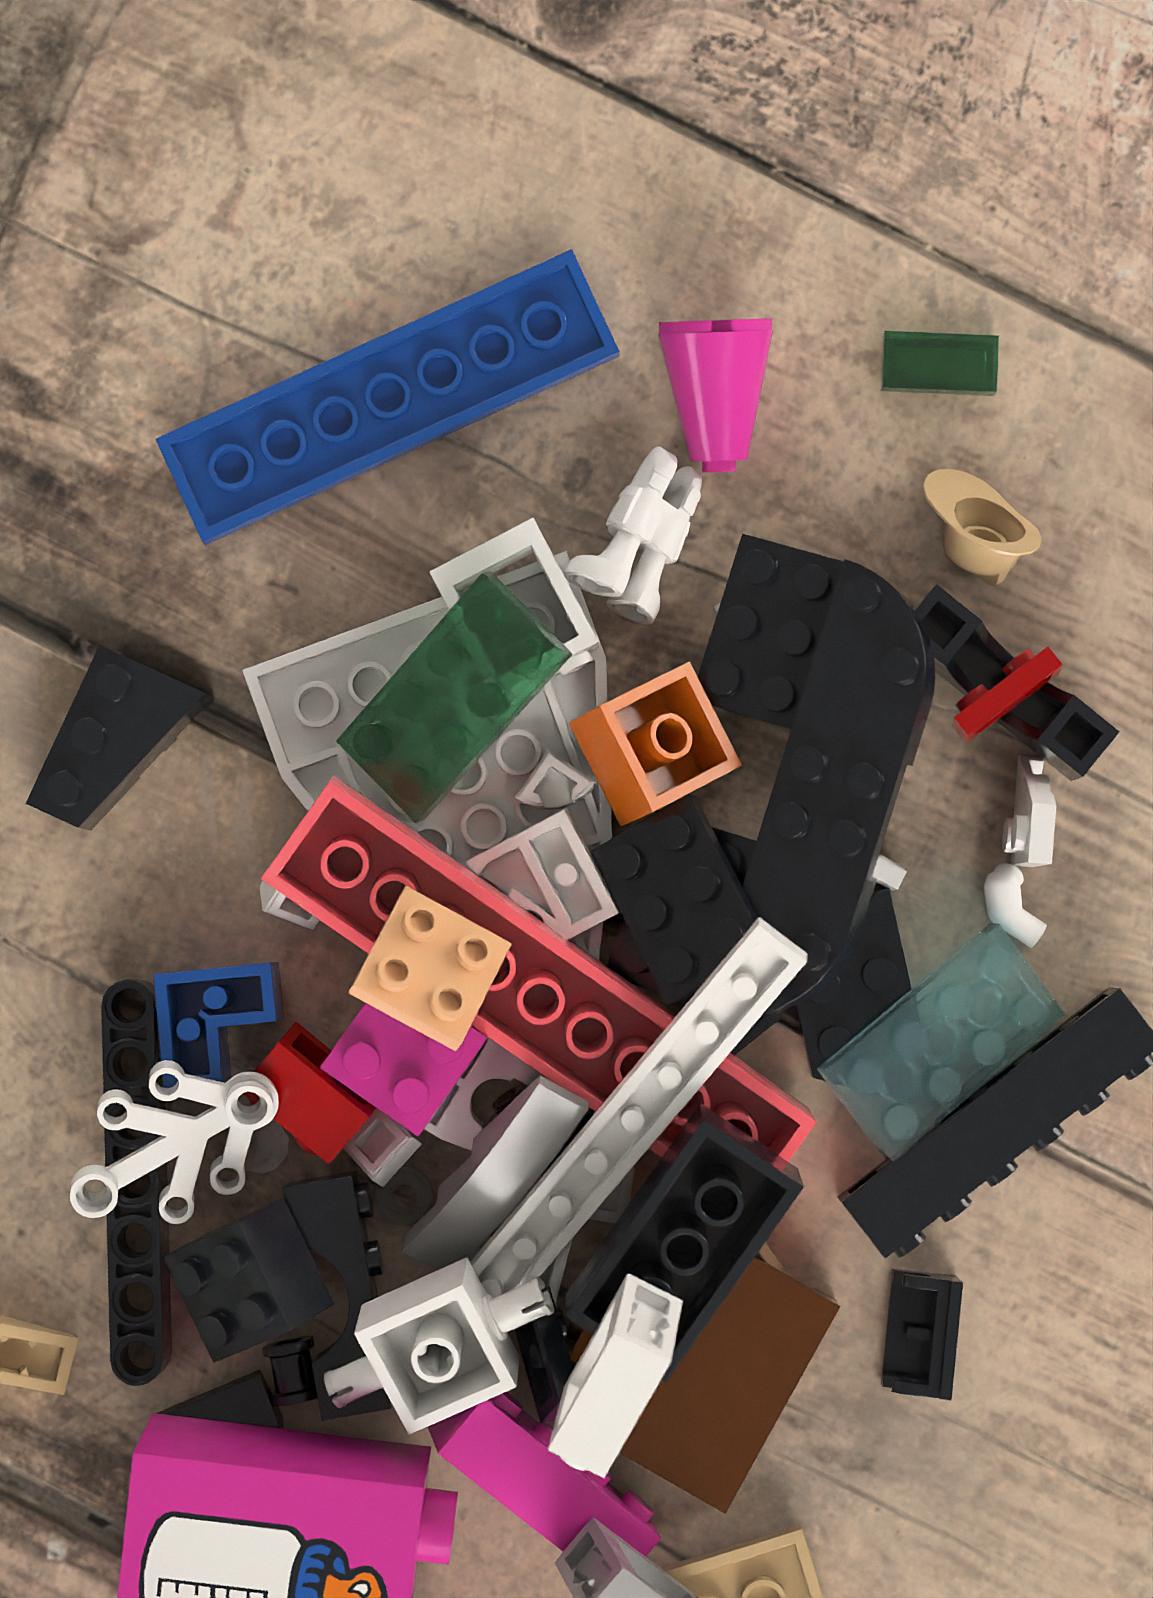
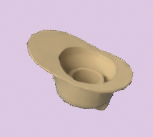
(980, 525)

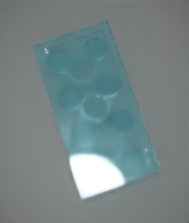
(941, 1041)

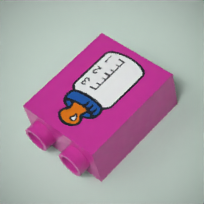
(278, 1514)

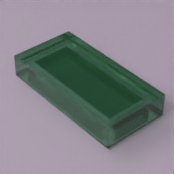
(939, 363)

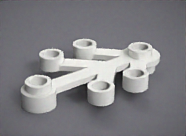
(181, 1137)

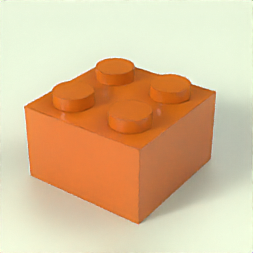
(655, 744)

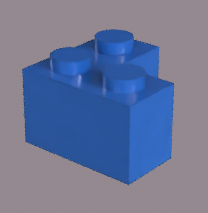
(201, 1004)

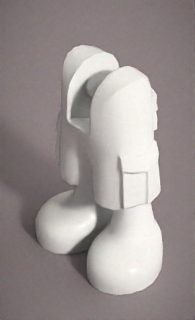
(647, 521)

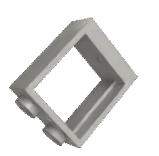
(608, 1567)

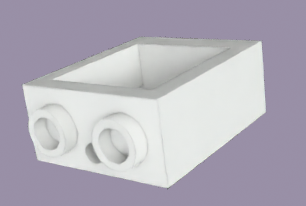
(503, 552)
(615, 1376)

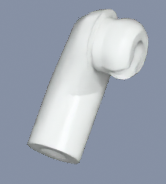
(1005, 905)

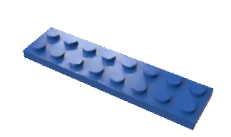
(388, 397)

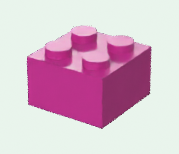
(399, 1066)

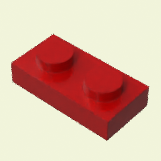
(1023, 678)

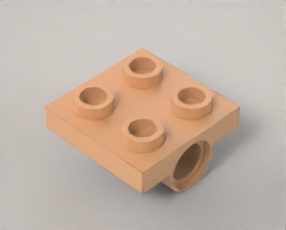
(430, 968)

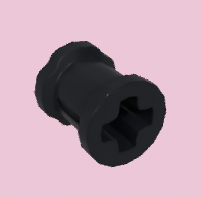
(291, 1370)

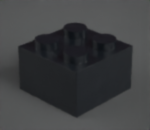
(249, 1281)

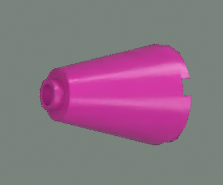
(716, 384)

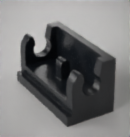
(922, 1334)

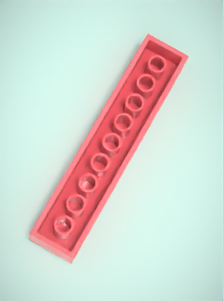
(549, 996)

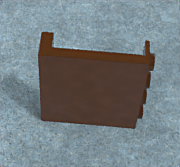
(729, 1386)

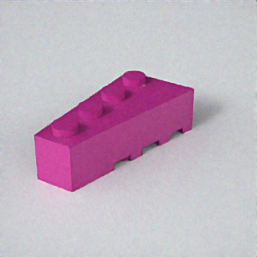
(510, 1460)

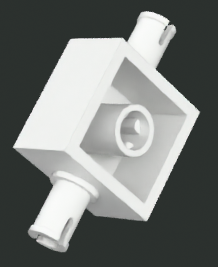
(406, 1339)

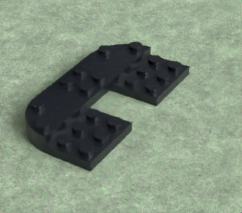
(854, 681)

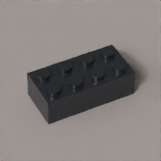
(691, 1226)

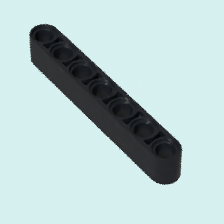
(125, 1264)

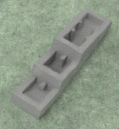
(497, 1175)

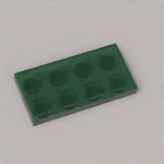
(453, 696)

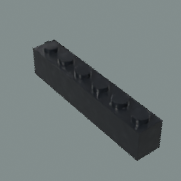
(1000, 1122)

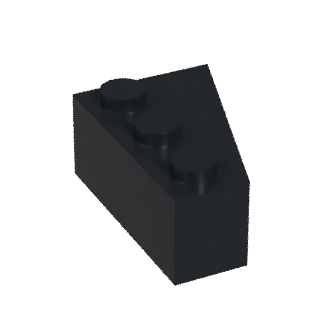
(111, 737)

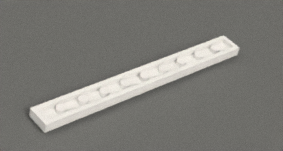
(639, 1109)

